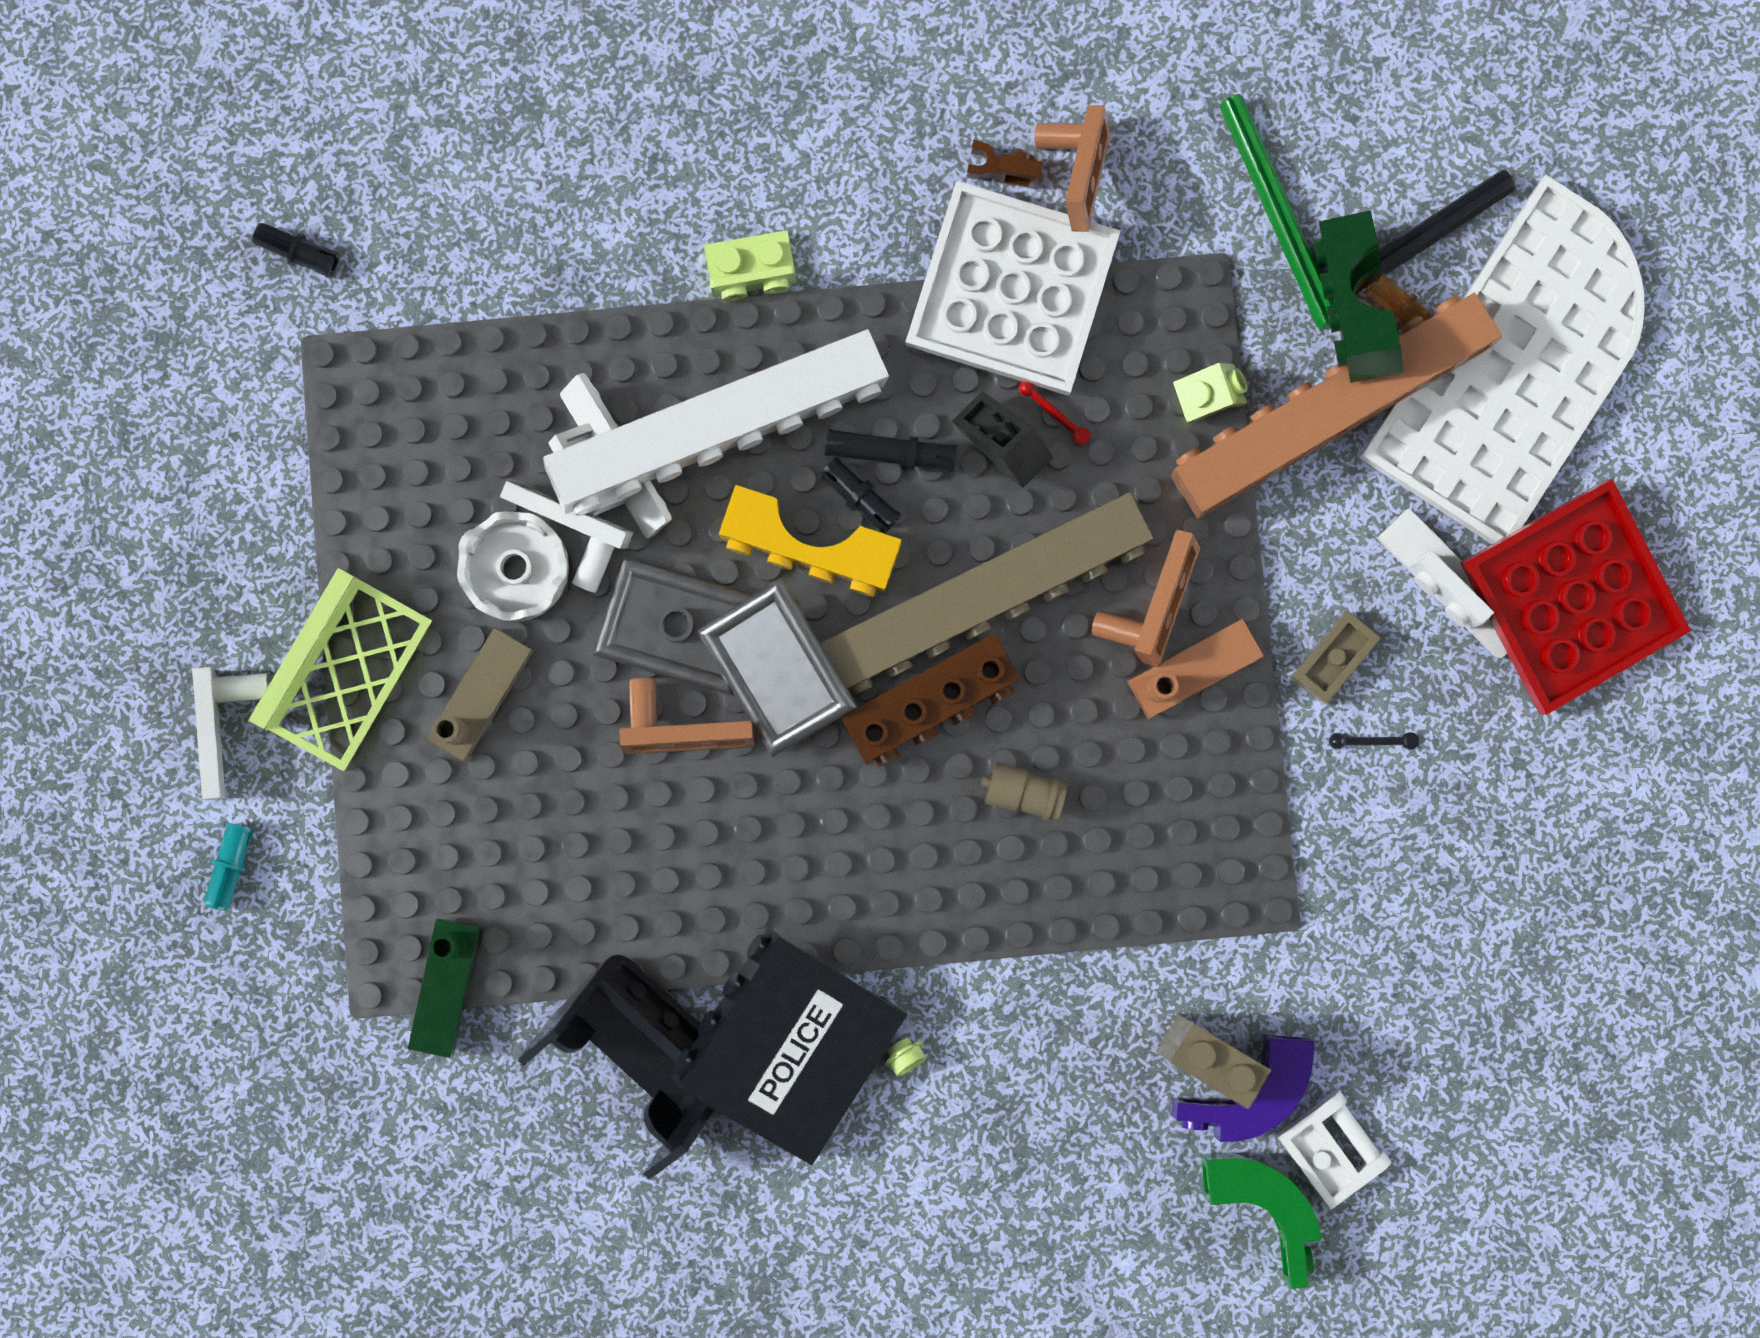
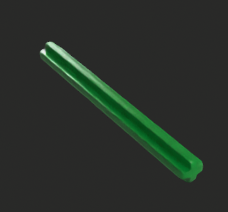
(1277, 207)

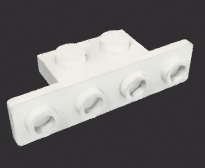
(594, 419)
(1441, 574)

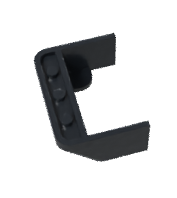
(643, 1036)

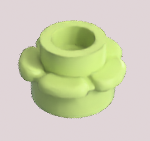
(905, 1056)

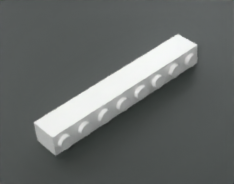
(716, 422)

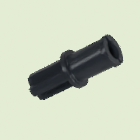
(296, 249)

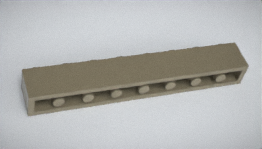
(987, 593)

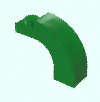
(1246, 1179)

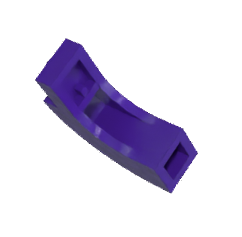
(1290, 1074)

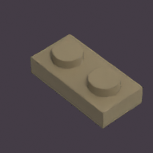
(1335, 657)

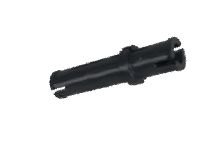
(891, 450)

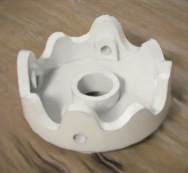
(483, 558)

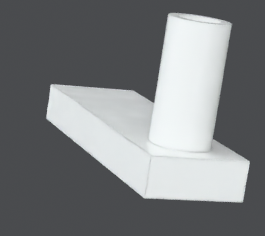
(603, 533)
(207, 694)

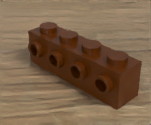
(930, 699)

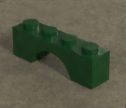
(1368, 334)

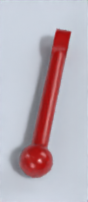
(1080, 435)

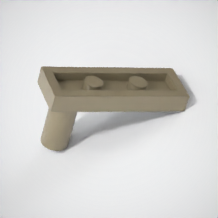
(479, 695)

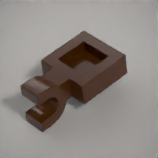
(1012, 169)

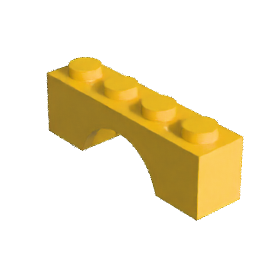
(862, 559)

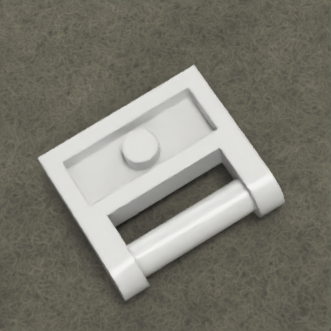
(1323, 1159)

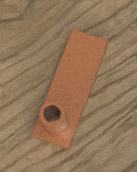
(1092, 143)
(1153, 634)
(1195, 668)
(649, 738)

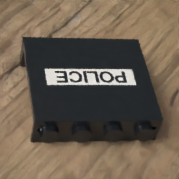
(787, 1046)

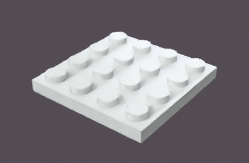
(1012, 288)

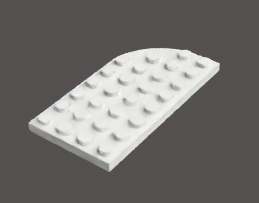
(1506, 421)

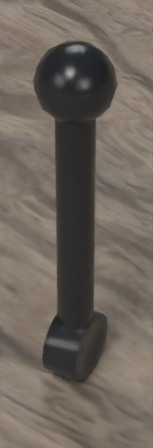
(1408, 741)

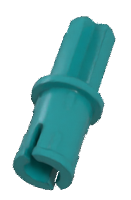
(228, 866)

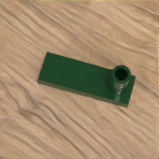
(444, 988)

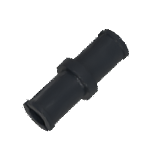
(859, 495)

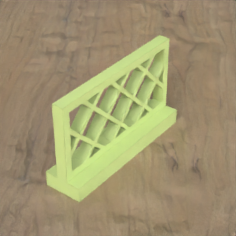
(308, 648)

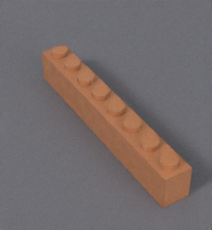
(1331, 408)

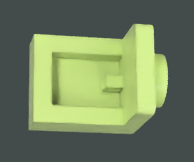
(1211, 391)

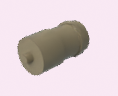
(1021, 791)

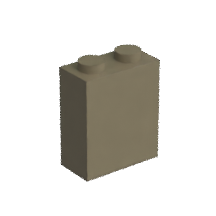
(1213, 1061)

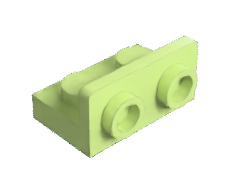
(750, 265)

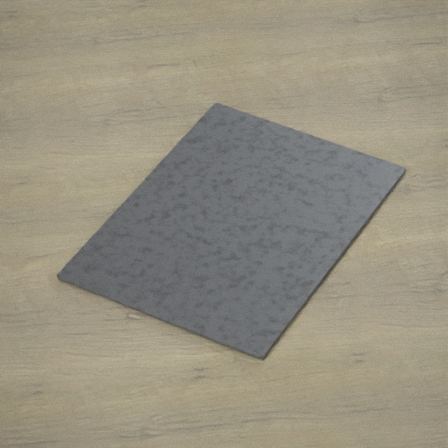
(694, 853)

